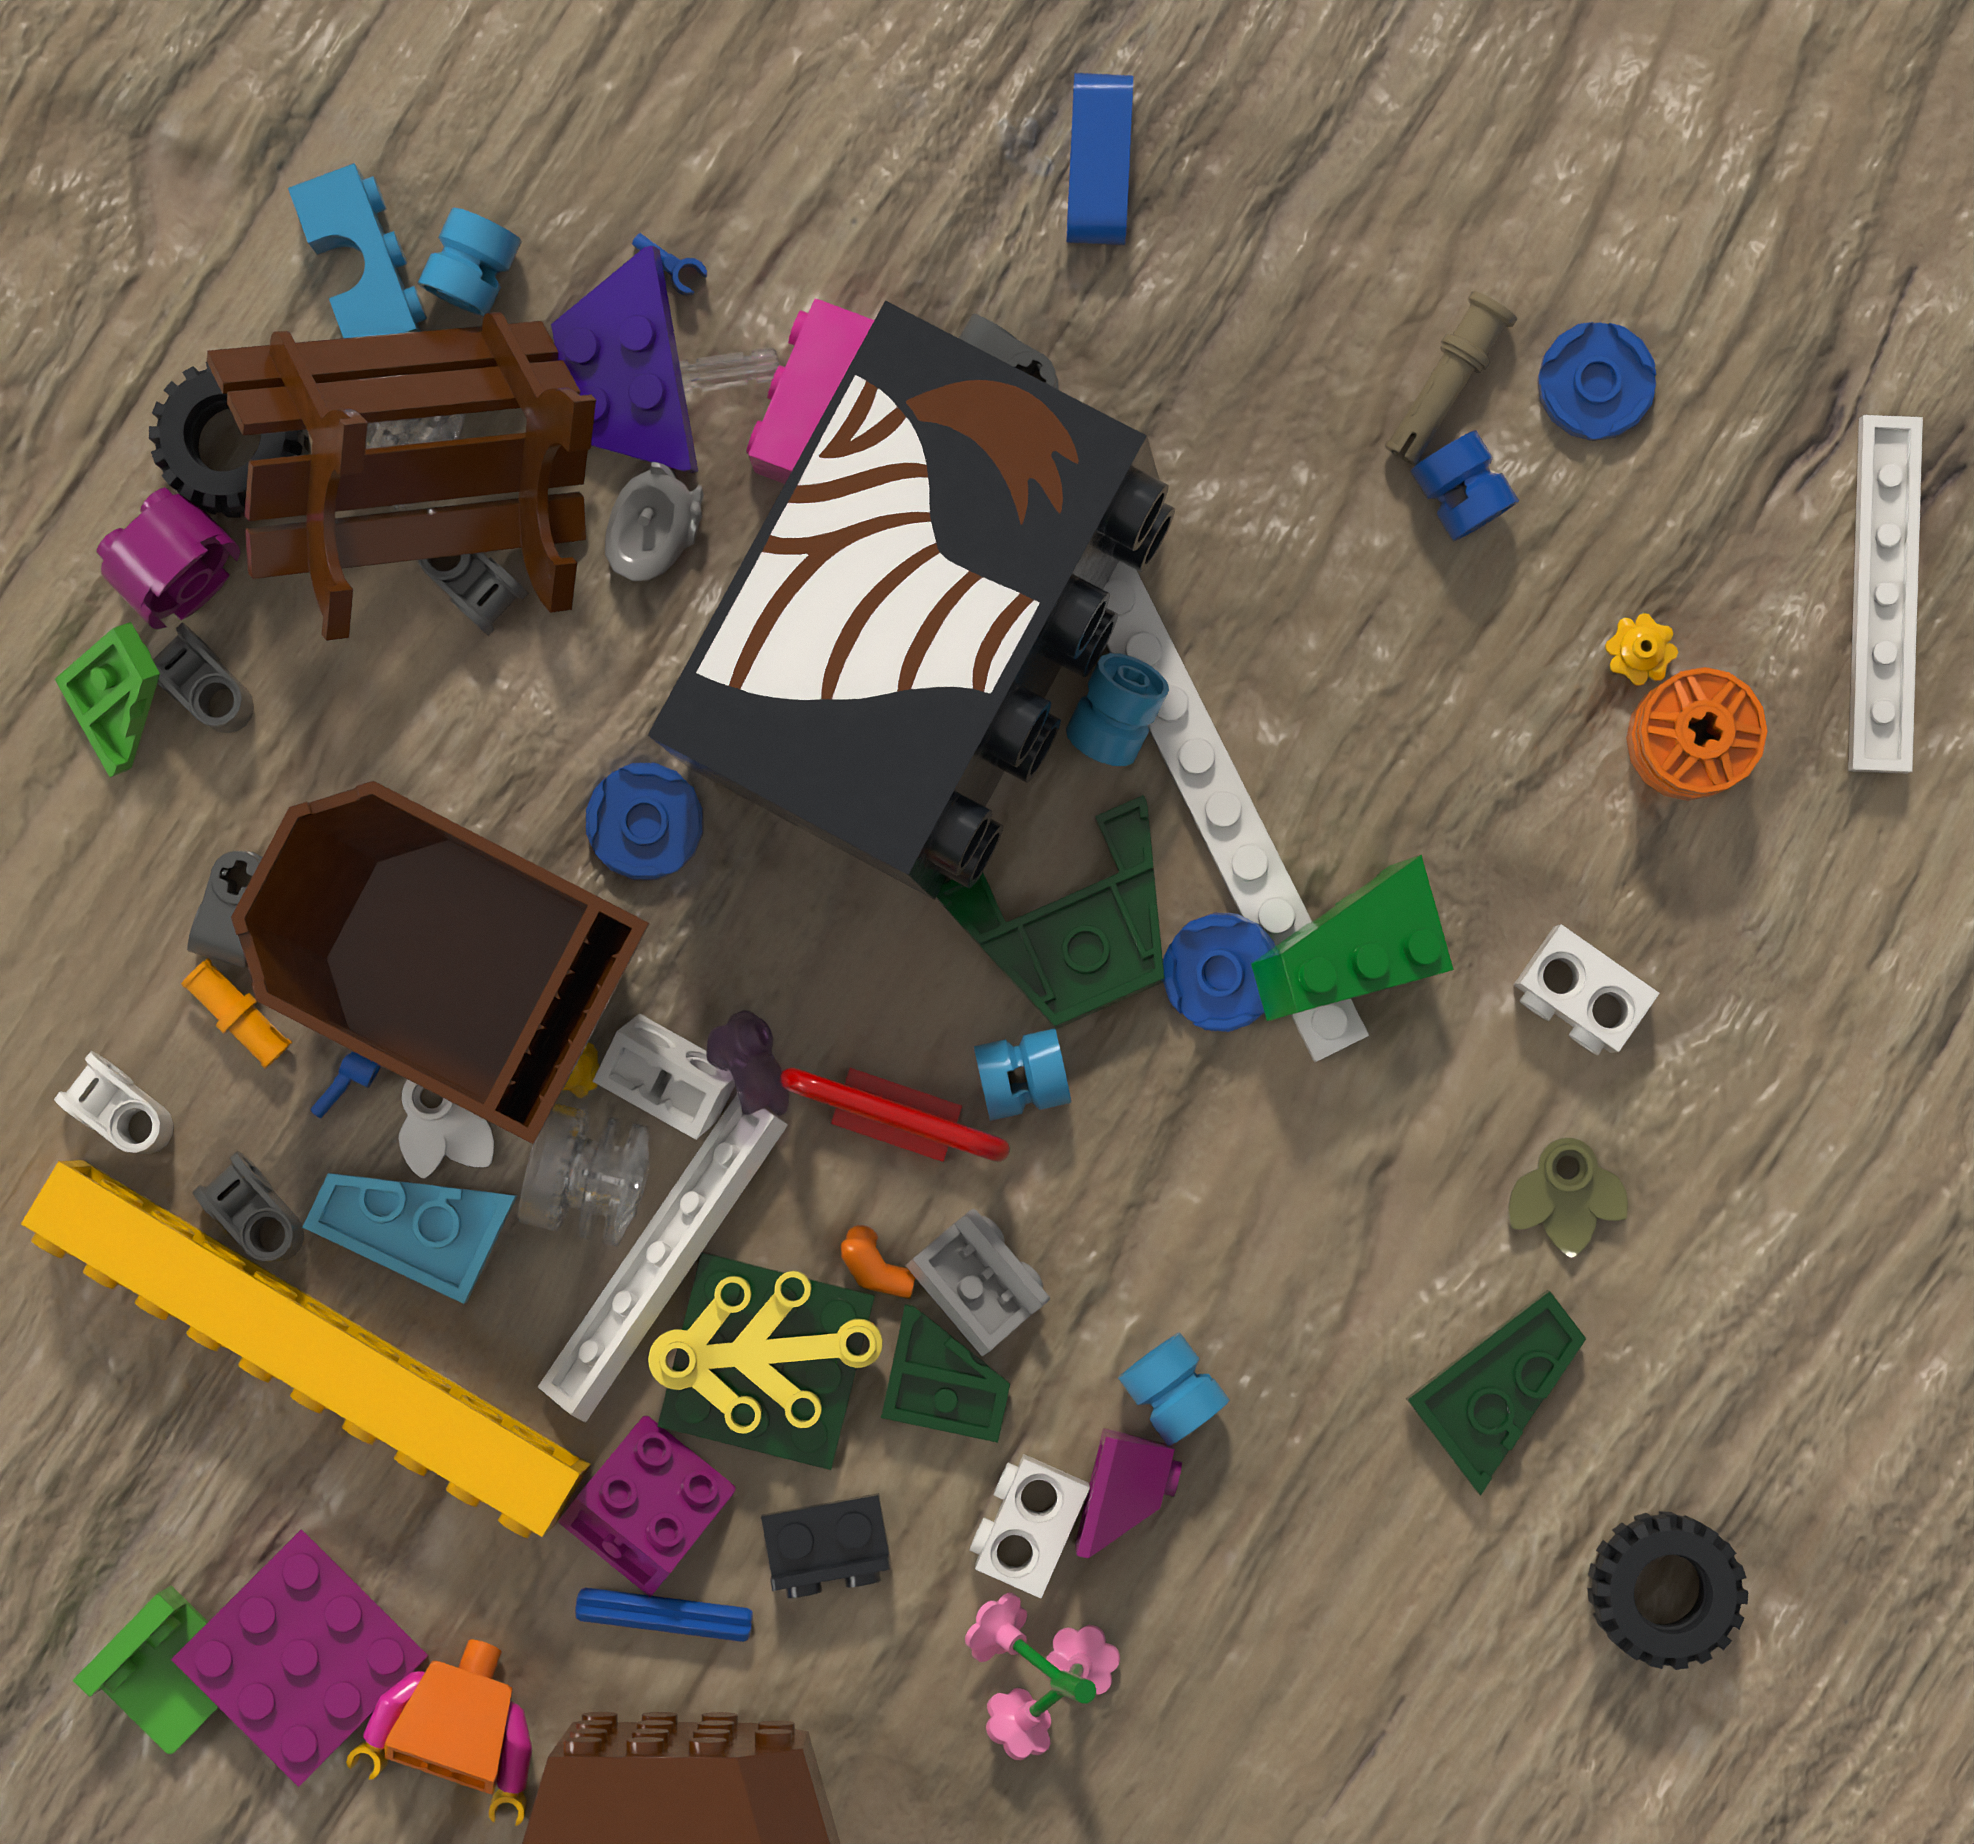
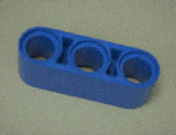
(1099, 159)

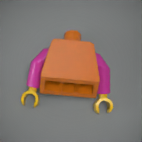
(455, 1728)

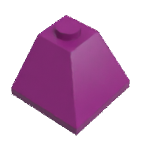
(1124, 1488)

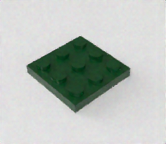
(827, 1378)

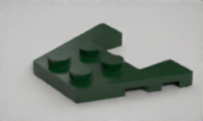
(1083, 946)

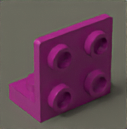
(647, 1505)

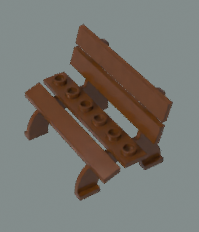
(357, 381)

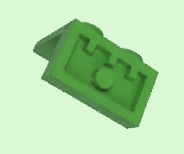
(144, 1680)

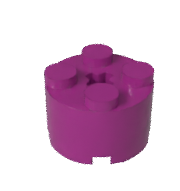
(167, 558)

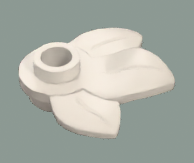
(441, 1132)

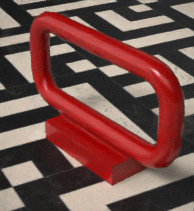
(895, 1114)

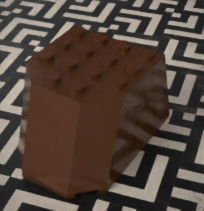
(432, 951)
(681, 1784)

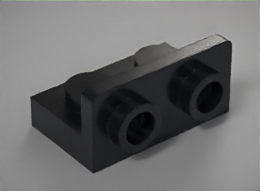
(826, 1545)

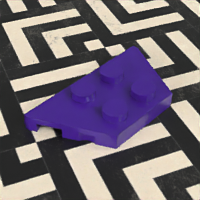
(627, 358)

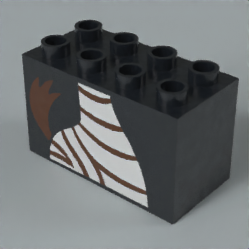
(917, 603)

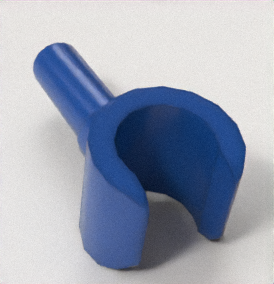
(672, 264)
(354, 1068)

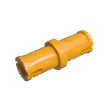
(236, 1013)

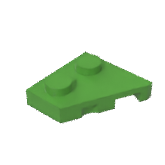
(112, 695)

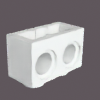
(1592, 977)
(665, 1076)
(1044, 1530)

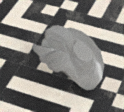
(652, 523)

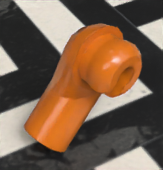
(868, 1266)

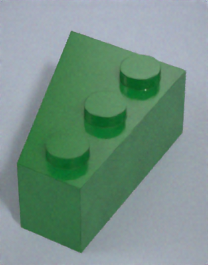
(1361, 946)

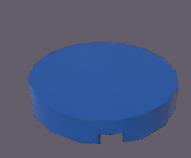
(1597, 381)
(644, 821)
(1212, 971)

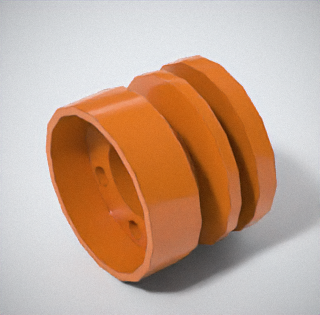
(1664, 746)

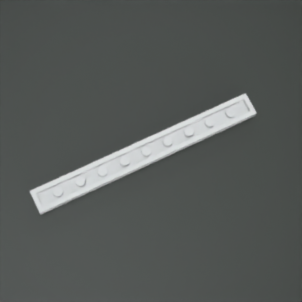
(1220, 800)

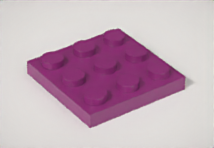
(299, 1657)

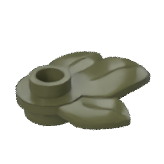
(1567, 1205)

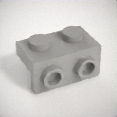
(978, 1281)

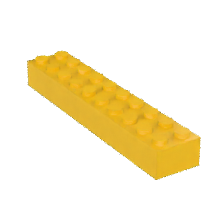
(306, 1346)

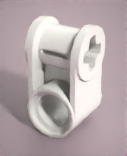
(106, 1102)

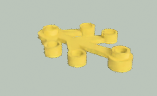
(754, 1353)

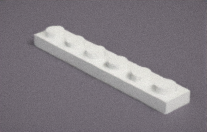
(1885, 594)
(660, 1259)

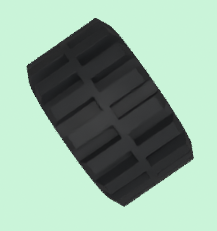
(178, 438)
(1708, 1620)

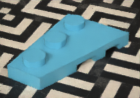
(413, 1228)

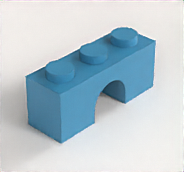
(342, 212)

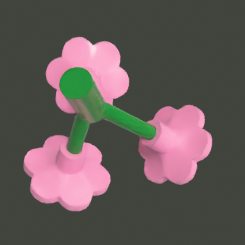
(1077, 1669)

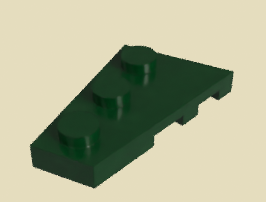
(1496, 1386)

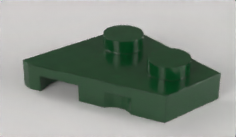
(942, 1382)

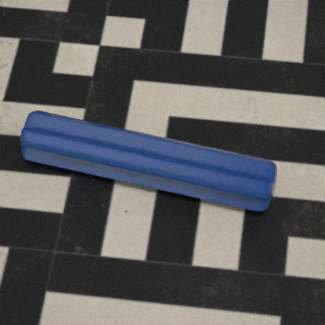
(664, 1614)

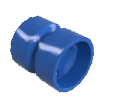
(1461, 464)

